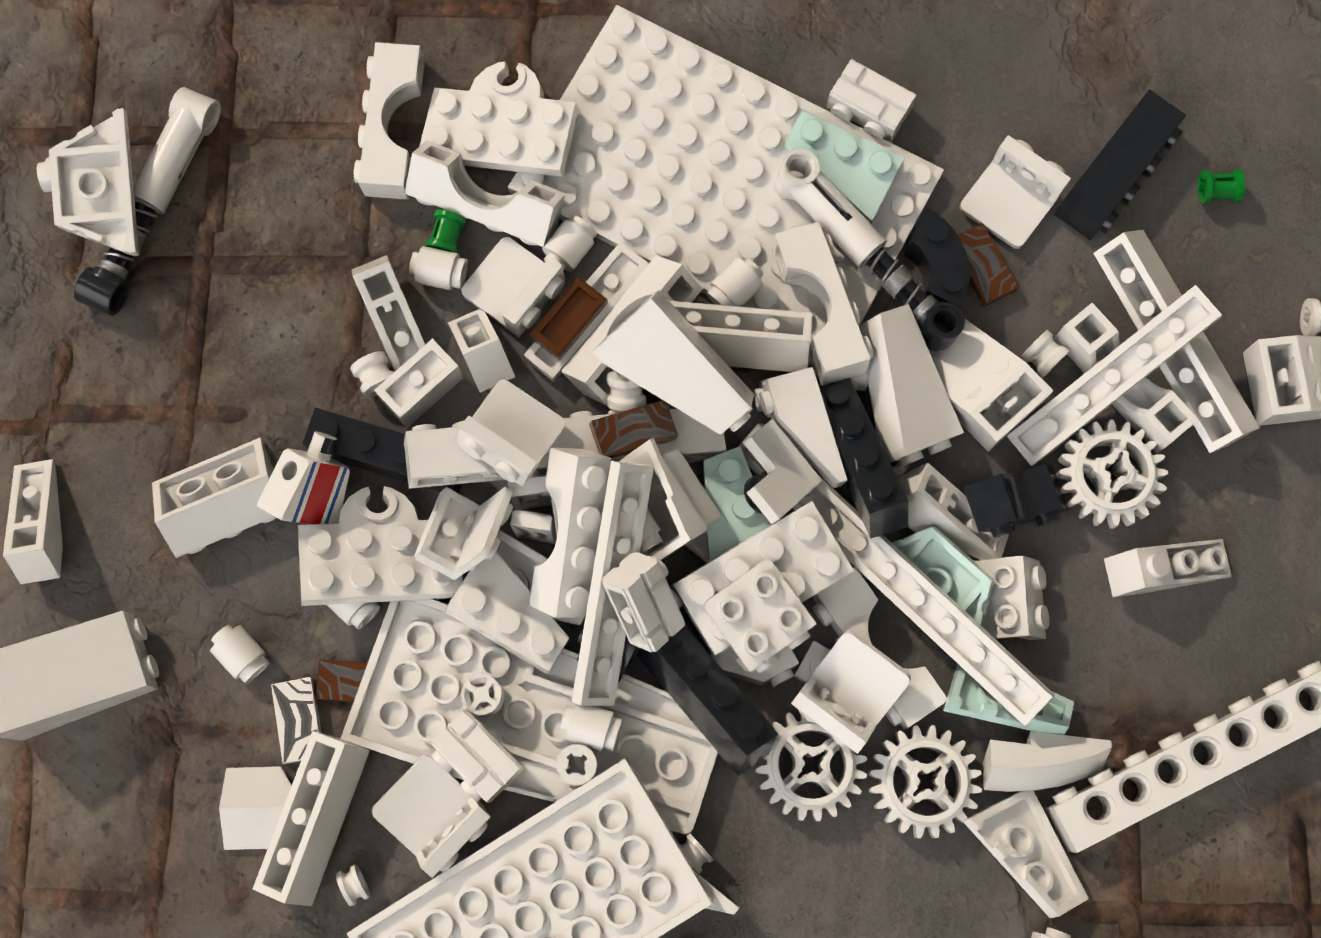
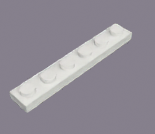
(1114, 375)
(618, 537)

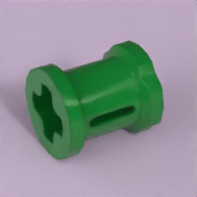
(1221, 186)
(446, 230)

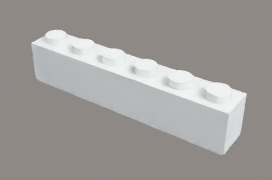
(1196, 369)

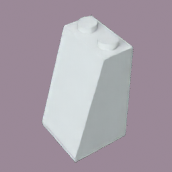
(677, 365)
(73, 674)

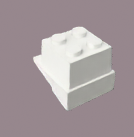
(674, 499)

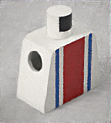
(307, 484)

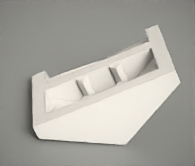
(252, 806)

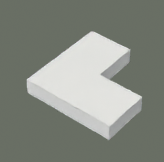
(788, 472)

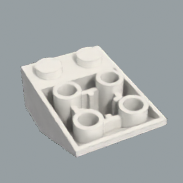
(1285, 378)
(988, 385)

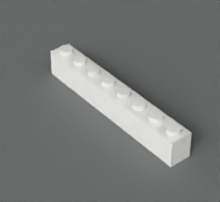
(438, 460)

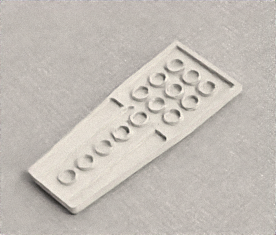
(416, 691)

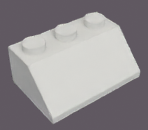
(212, 498)

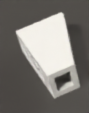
(906, 389)

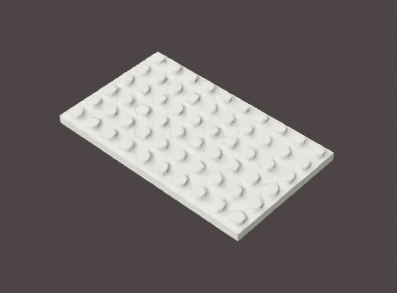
(686, 160)

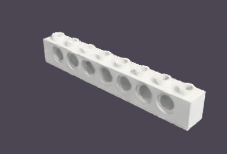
(1258, 740)

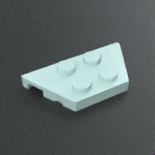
(950, 570)

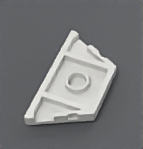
(96, 185)

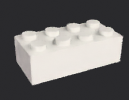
(797, 546)

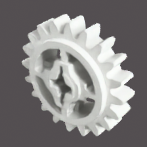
(1122, 446)
(948, 757)
(784, 788)

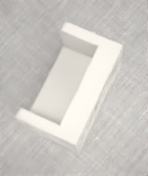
(419, 383)

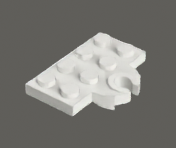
(503, 124)
(368, 556)

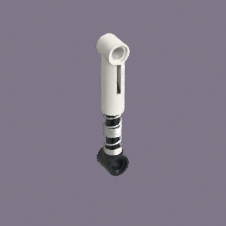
(189, 120)
(865, 245)

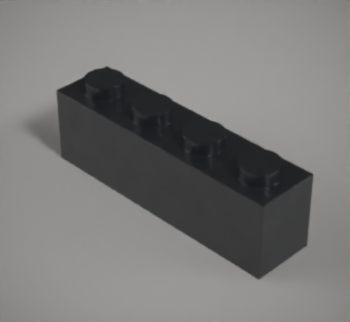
(1120, 164)
(365, 445)
(865, 463)
(711, 700)

